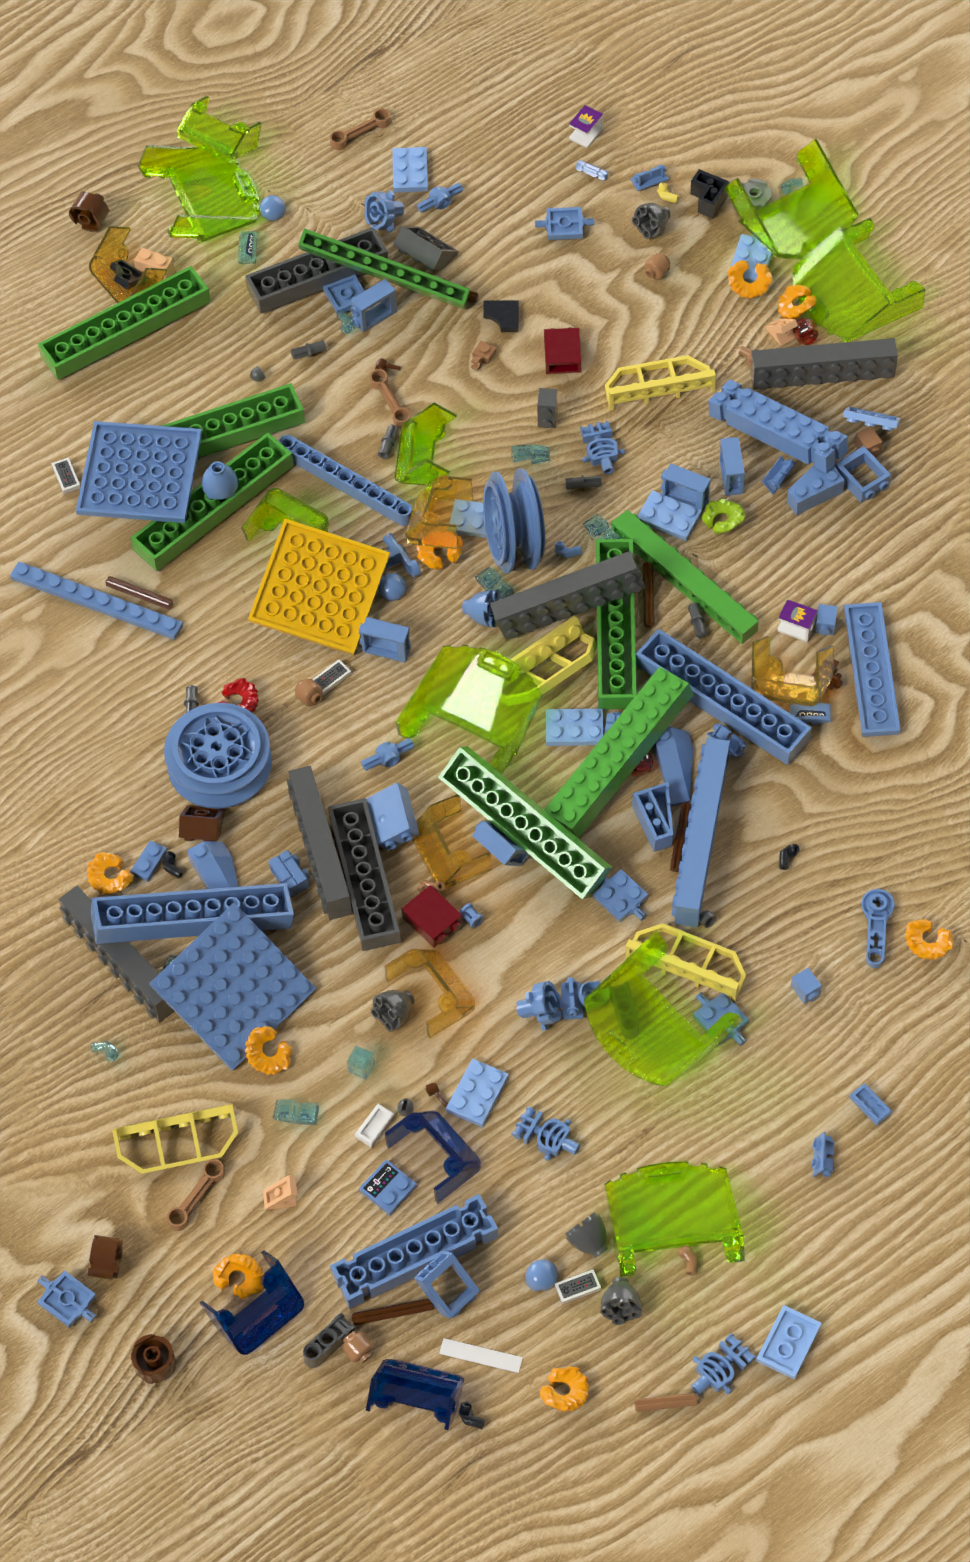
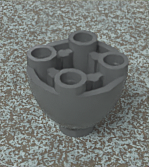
(651, 219)
(392, 1008)
(589, 1237)
(621, 1302)

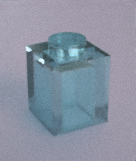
(360, 1062)

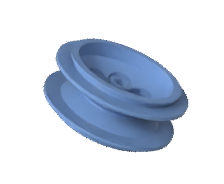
(514, 520)
(207, 782)

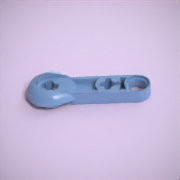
(877, 921)

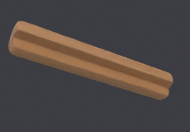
(666, 1402)

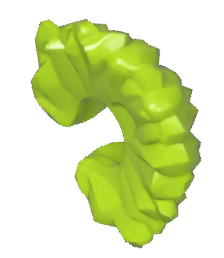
(732, 510)

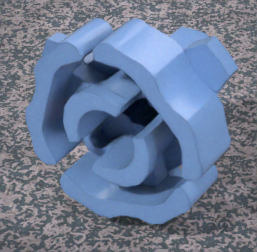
(382, 210)
(541, 1003)

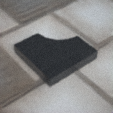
(126, 274)
(504, 313)

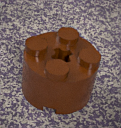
(89, 211)
(104, 1257)
(153, 1370)

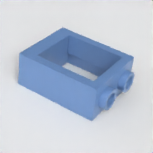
(381, 292)
(854, 460)
(731, 466)
(687, 479)
(385, 639)
(499, 844)
(433, 1271)

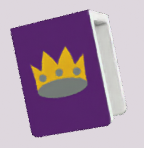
(587, 126)
(797, 620)

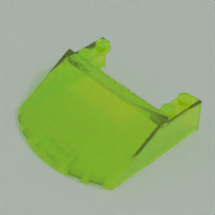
(211, 190)
(802, 218)
(848, 289)
(478, 694)
(642, 1027)
(672, 1208)

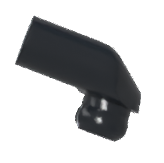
(787, 854)
(170, 865)
(468, 1416)

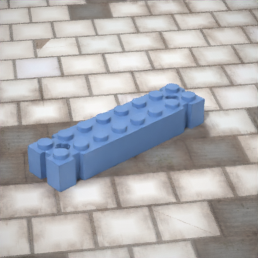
(778, 426)
(411, 1250)

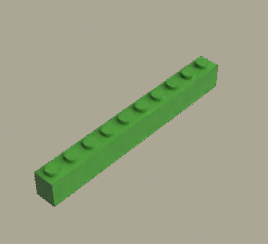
(384, 268)
(686, 577)

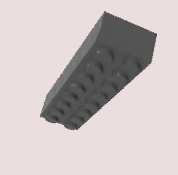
(306, 273)
(823, 363)
(568, 595)
(318, 843)
(364, 874)
(119, 956)

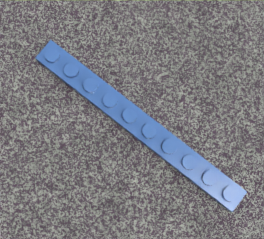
(96, 600)

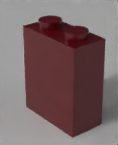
(562, 350)
(432, 916)

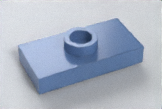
(870, 1104)

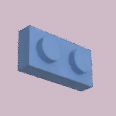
(149, 861)

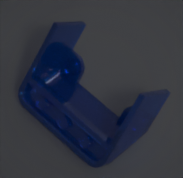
(462, 1160)
(264, 1314)
(417, 1388)

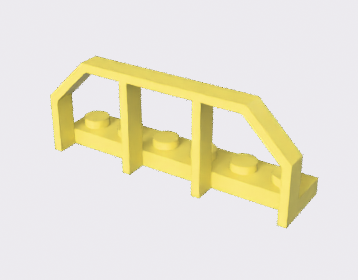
(660, 387)
(548, 646)
(691, 970)
(165, 1124)

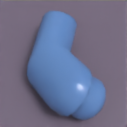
(565, 552)

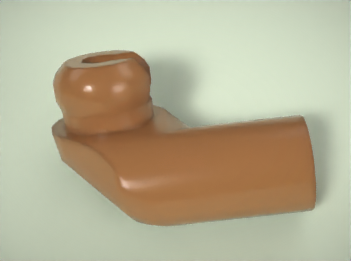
(746, 353)
(438, 886)
(691, 1258)

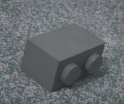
(547, 408)

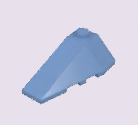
(674, 759)
(213, 864)

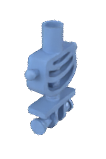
(601, 449)
(559, 1141)
(710, 1377)

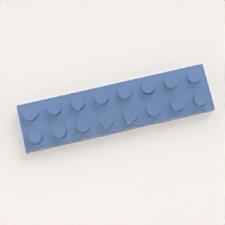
(871, 669)

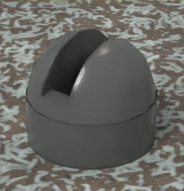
(257, 374)
(707, 918)
(409, 1108)

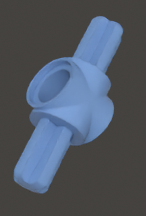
(439, 197)
(387, 754)

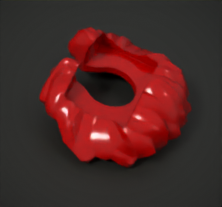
(245, 690)

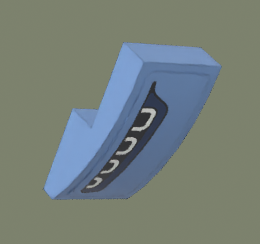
(816, 714)

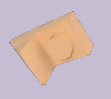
(782, 330)
(281, 1194)

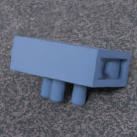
(392, 816)

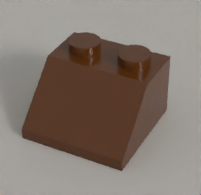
(200, 823)

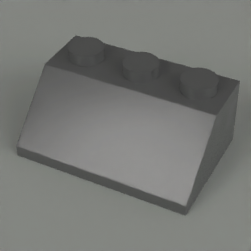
(424, 247)

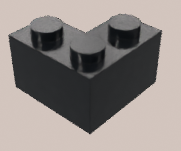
(709, 191)

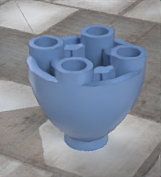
(219, 481)
(480, 609)

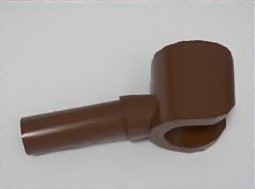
(382, 364)
(432, 1089)

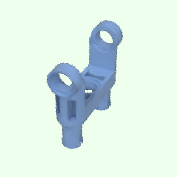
(399, 554)

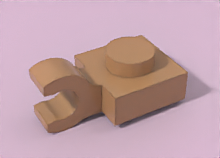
(482, 353)

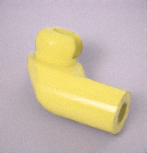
(665, 195)

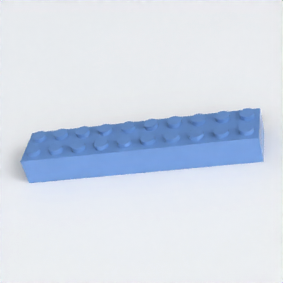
(727, 697)
(700, 832)
(186, 912)

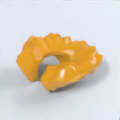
(745, 289)
(786, 300)
(427, 556)
(100, 882)
(927, 950)
(259, 1060)
(245, 1264)
(578, 1389)

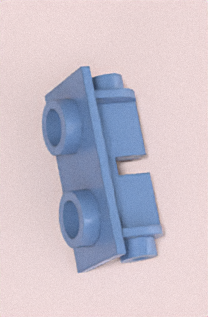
(649, 178)
(777, 474)
(721, 732)
(570, 1001)
(823, 1146)

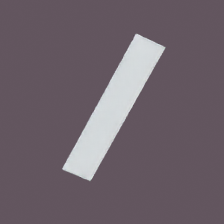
(480, 1355)

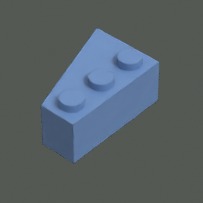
(814, 489)
(655, 815)

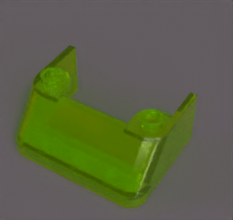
(216, 136)
(417, 446)
(280, 505)

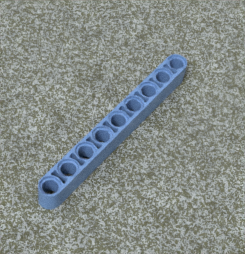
(348, 481)

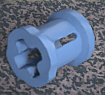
(471, 915)

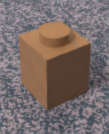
(870, 440)

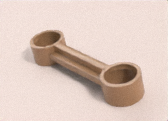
(360, 129)
(389, 397)
(195, 1195)

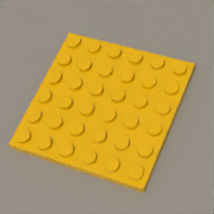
(318, 586)

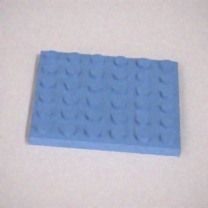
(139, 472)
(231, 984)

